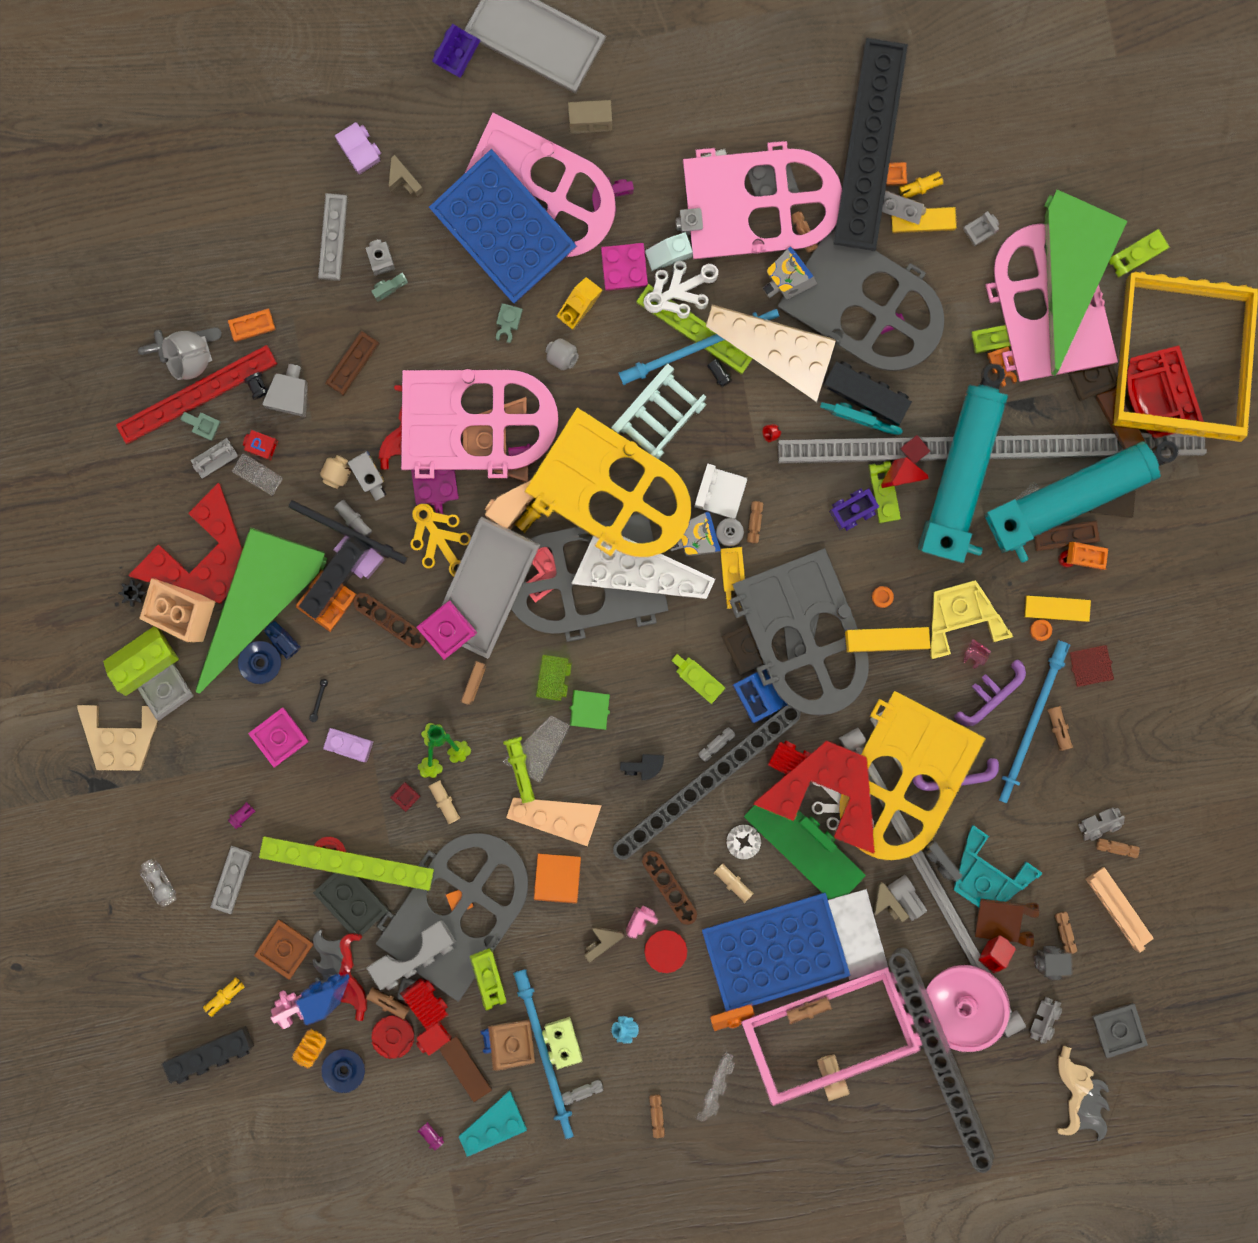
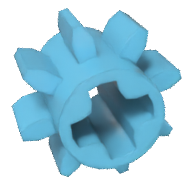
(625, 1029)

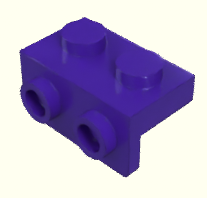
(455, 50)

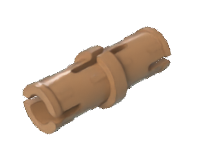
(1060, 728)
(388, 1003)
(808, 1010)

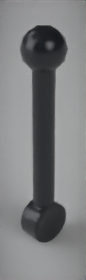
(314, 717)

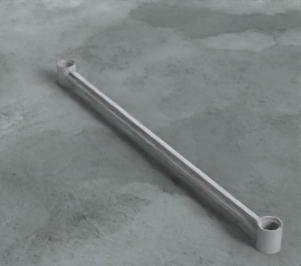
(855, 742)

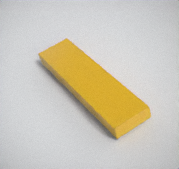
(887, 639)

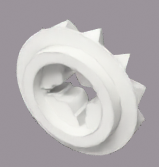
(740, 832)

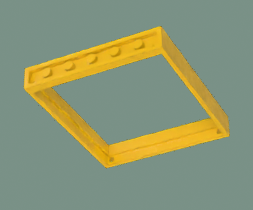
(1181, 426)

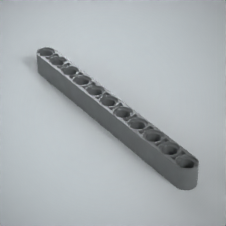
(695, 784)
(942, 1070)

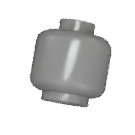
(561, 354)
(723, 537)

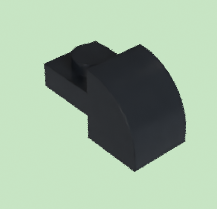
(650, 766)

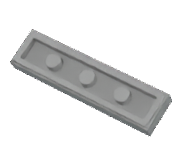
(333, 236)

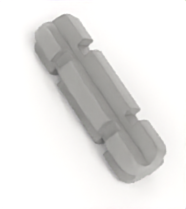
(715, 745)
(582, 1092)

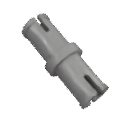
(352, 519)

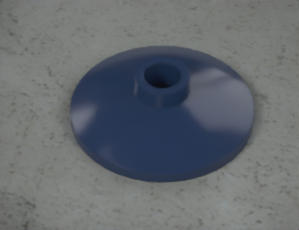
(248, 662)
(335, 1078)

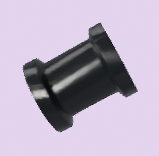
(256, 385)

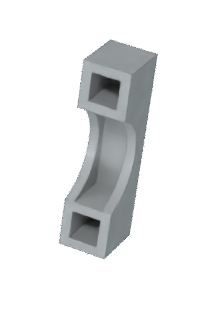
(389, 970)

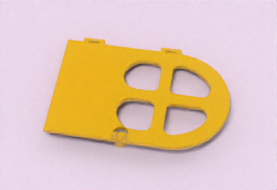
(580, 467)
(923, 745)

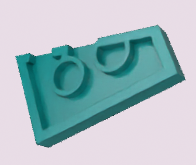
(494, 1126)

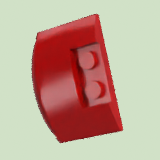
(1162, 387)

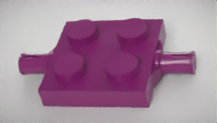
(435, 490)

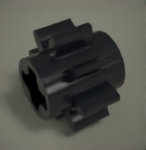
(128, 588)

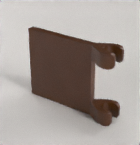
(1005, 919)

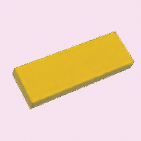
(934, 220)
(1057, 608)

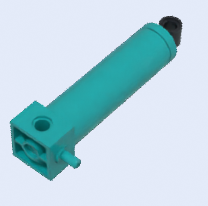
(965, 470)
(1076, 495)

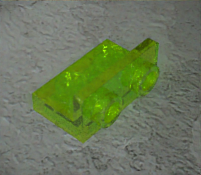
(552, 678)

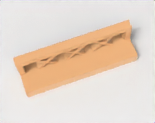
(1119, 909)

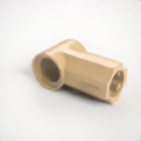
(827, 1066)

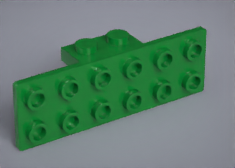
(808, 850)

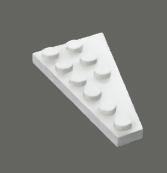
(641, 574)

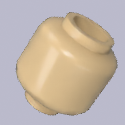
(335, 471)

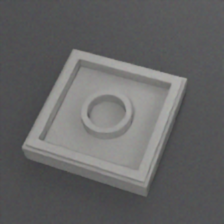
(165, 692)

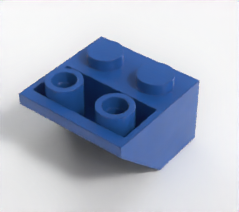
(758, 699)
(322, 998)

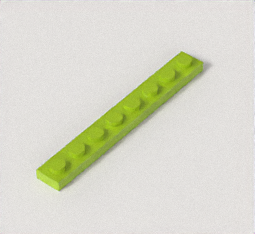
(346, 863)

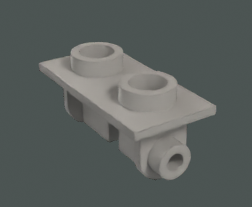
(903, 207)
(214, 458)
(1095, 829)
(1050, 1013)

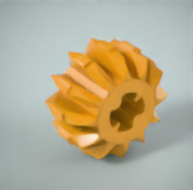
(309, 1048)

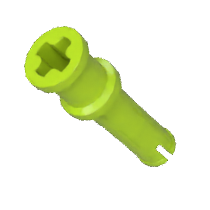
(517, 759)

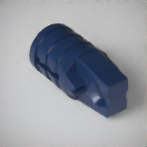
(282, 640)

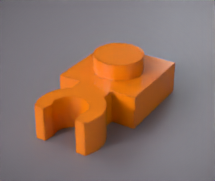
(996, 358)

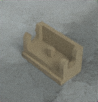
(590, 116)

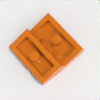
(335, 610)
(557, 878)

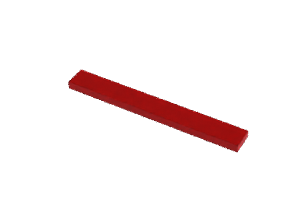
(195, 394)

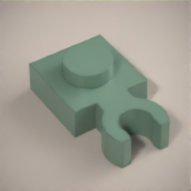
(384, 289)
(509, 319)

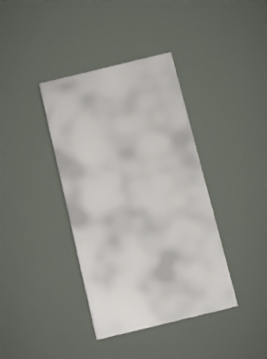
(858, 933)

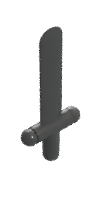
(210, 335)

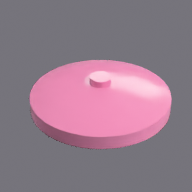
(969, 1007)

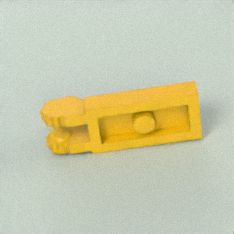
(731, 570)

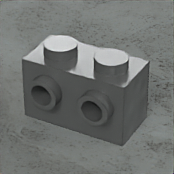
(1053, 962)

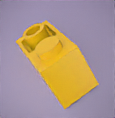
(579, 302)

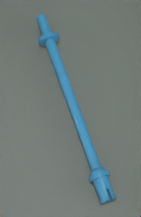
(642, 370)
(1055, 664)
(526, 994)

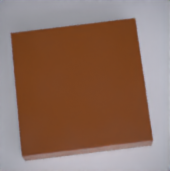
(284, 949)

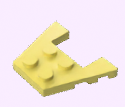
(959, 608)

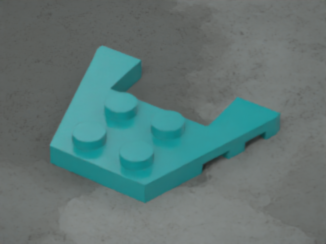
(983, 880)

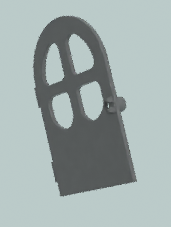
(839, 284)
(791, 598)
(618, 603)
(403, 935)

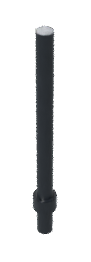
(385, 550)

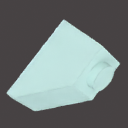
(669, 251)

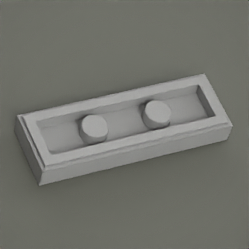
(231, 879)

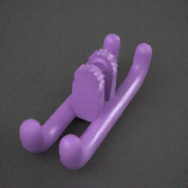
(999, 696)
(989, 774)

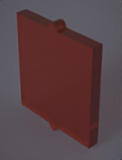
(1091, 666)

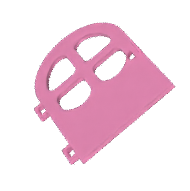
(523, 148)
(719, 191)
(1031, 338)
(436, 421)

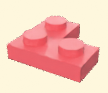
(546, 567)

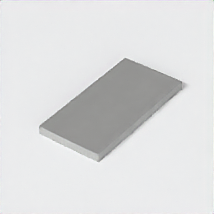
(537, 38)
(490, 581)

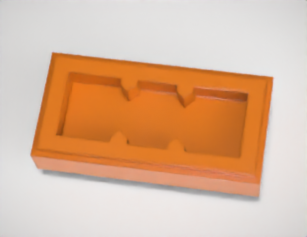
(251, 325)
(1087, 555)
(732, 1018)

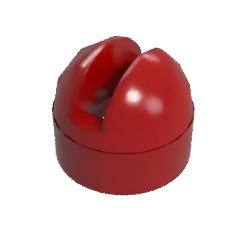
(771, 432)
(1064, 554)

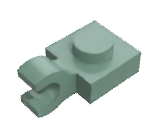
(203, 425)

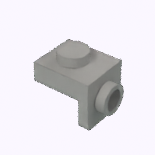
(689, 220)
(982, 228)

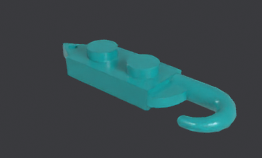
(863, 417)

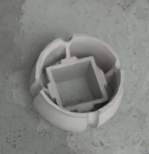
(186, 354)

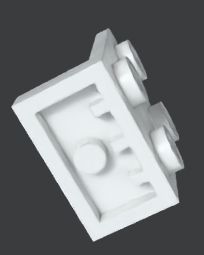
(720, 492)

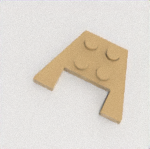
(117, 746)

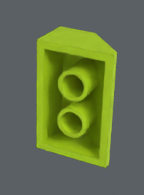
(140, 661)

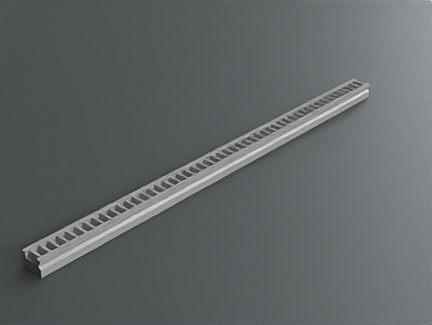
(1004, 447)

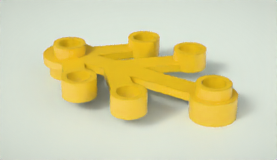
(437, 536)

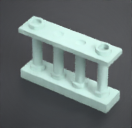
(651, 393)

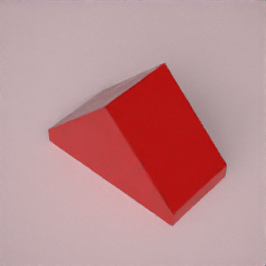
(903, 472)

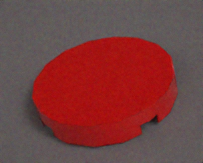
(665, 951)
(392, 1037)

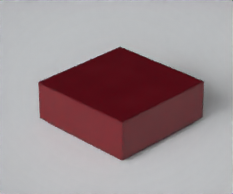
(915, 449)
(405, 796)

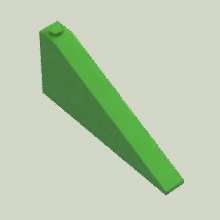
(1077, 253)
(263, 584)

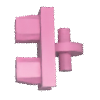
(284, 1009)

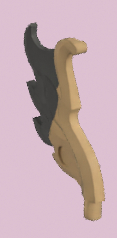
(1086, 1098)

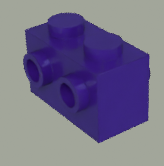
(848, 512)

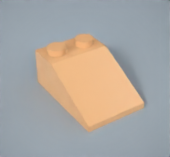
(509, 507)
(177, 611)

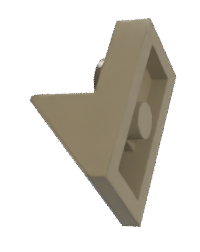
(400, 174)
(885, 898)
(607, 937)

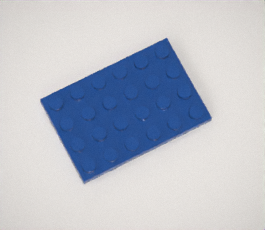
(503, 226)
(776, 952)

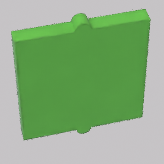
(589, 710)

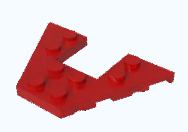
(215, 572)
(839, 771)

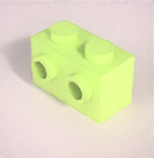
(561, 1043)

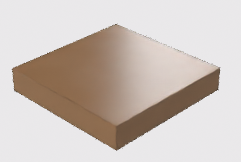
(474, 683)
(511, 1044)

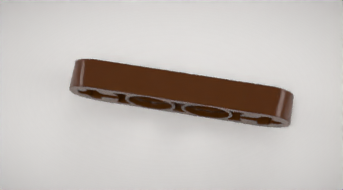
(389, 620)
(671, 886)

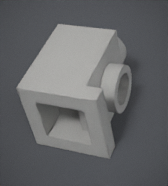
(382, 264)

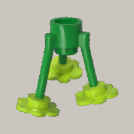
(435, 736)

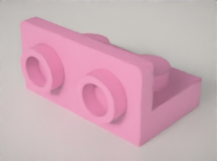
(637, 924)

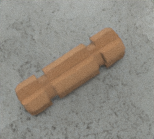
(802, 228)
(755, 522)
(1117, 848)
(1066, 932)
(657, 1116)

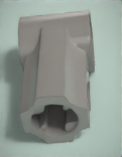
(905, 894)

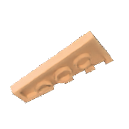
(559, 818)

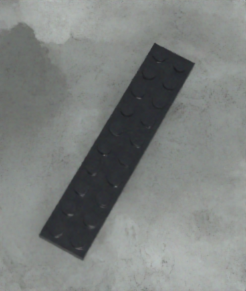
(870, 144)

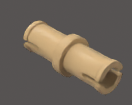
(444, 802)
(733, 883)

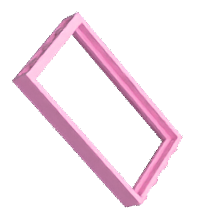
(905, 1021)

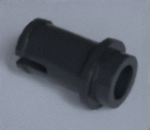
(719, 373)

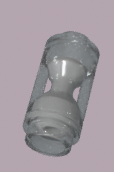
(164, 892)

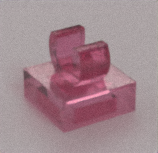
(977, 653)

